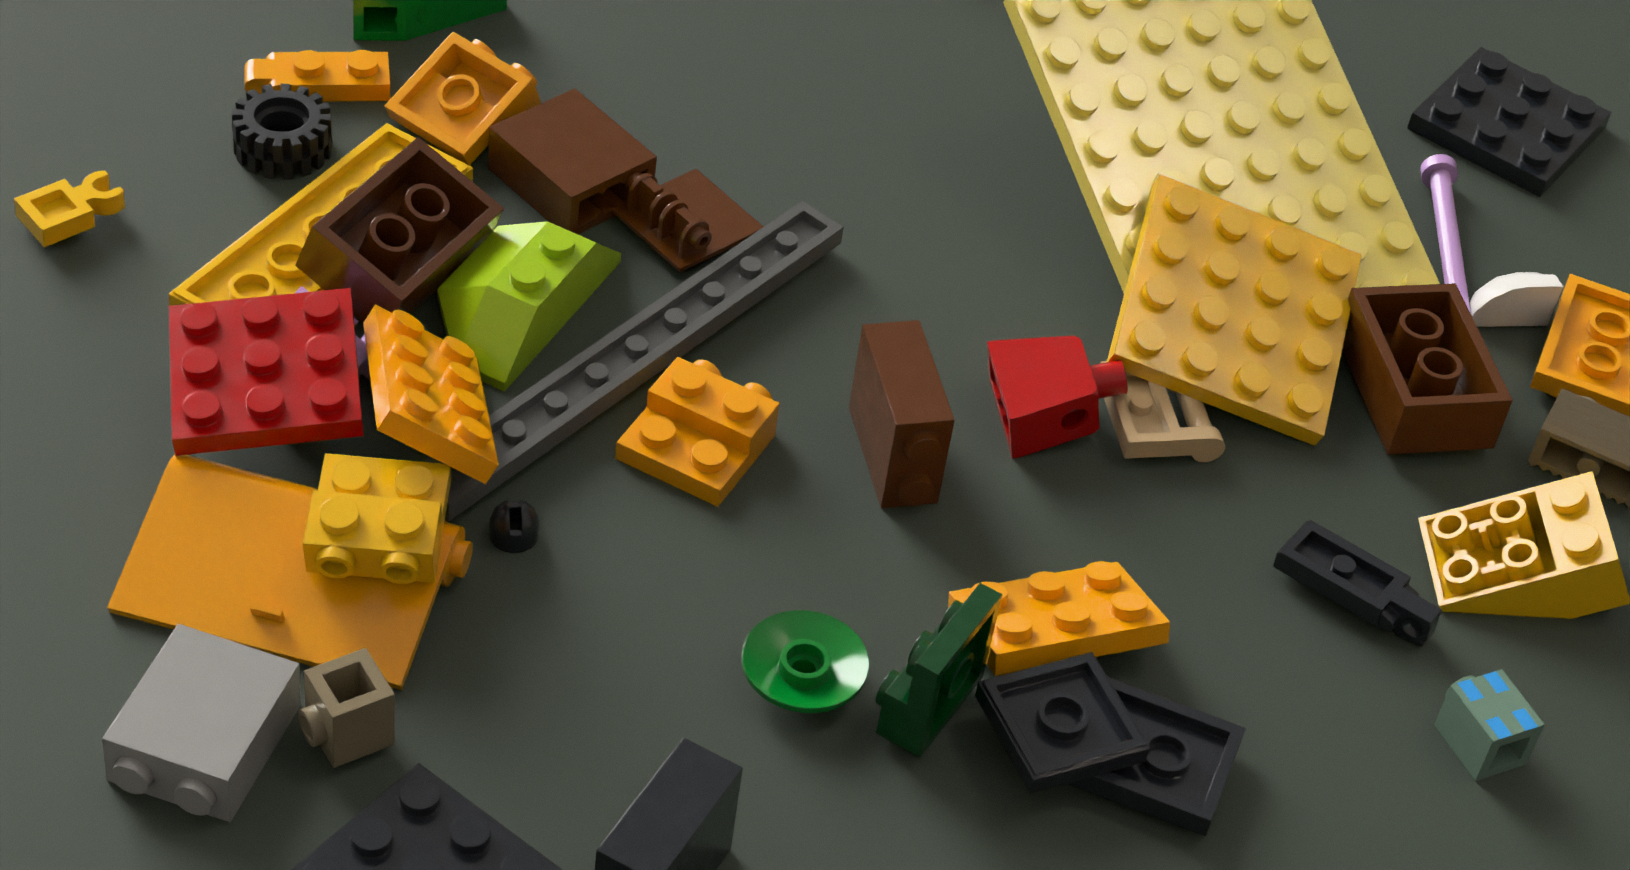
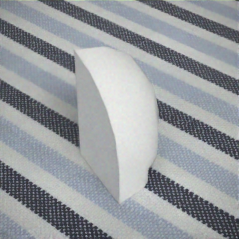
(1516, 300)

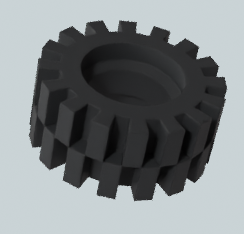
(301, 147)

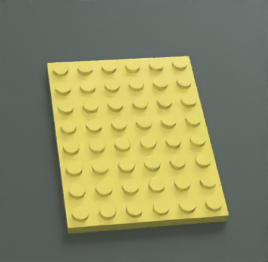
(1223, 101)

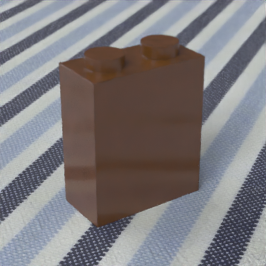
(567, 160)
(900, 413)

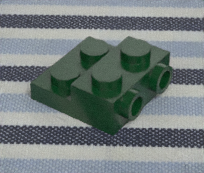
(938, 673)

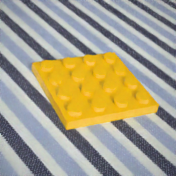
(1236, 310)

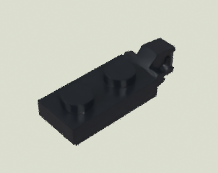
(1357, 582)

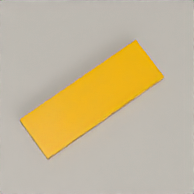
(266, 255)

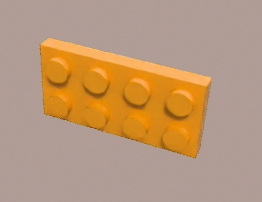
(429, 393)

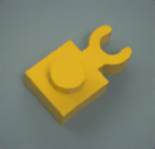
(64, 210)

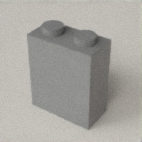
(202, 723)

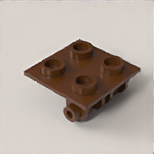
(684, 217)

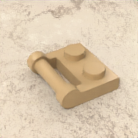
(1149, 426)

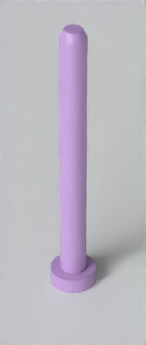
(1439, 175)

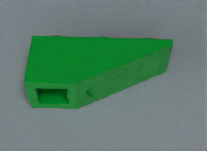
(414, 18)

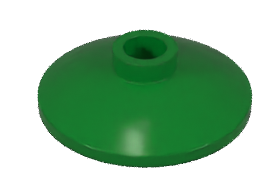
(805, 661)

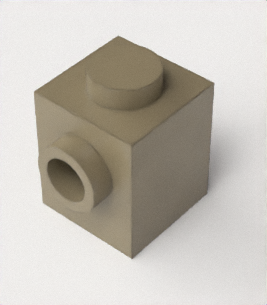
(348, 708)

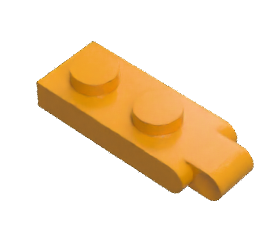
(333, 75)

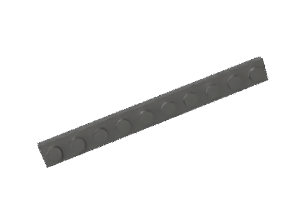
(647, 345)

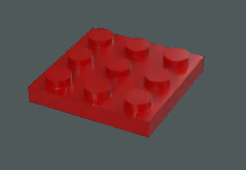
(264, 372)

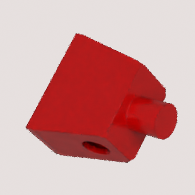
(1049, 390)

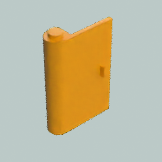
(230, 562)

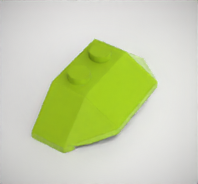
(520, 294)

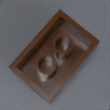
(400, 232)
(1424, 369)

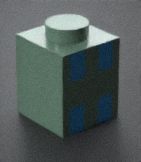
(1488, 724)

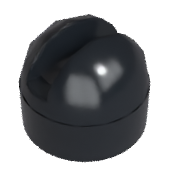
(514, 540)

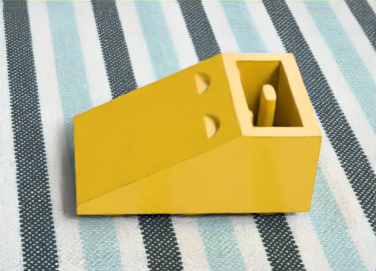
(1527, 553)

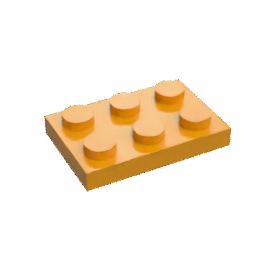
(1588, 345)
(1070, 616)

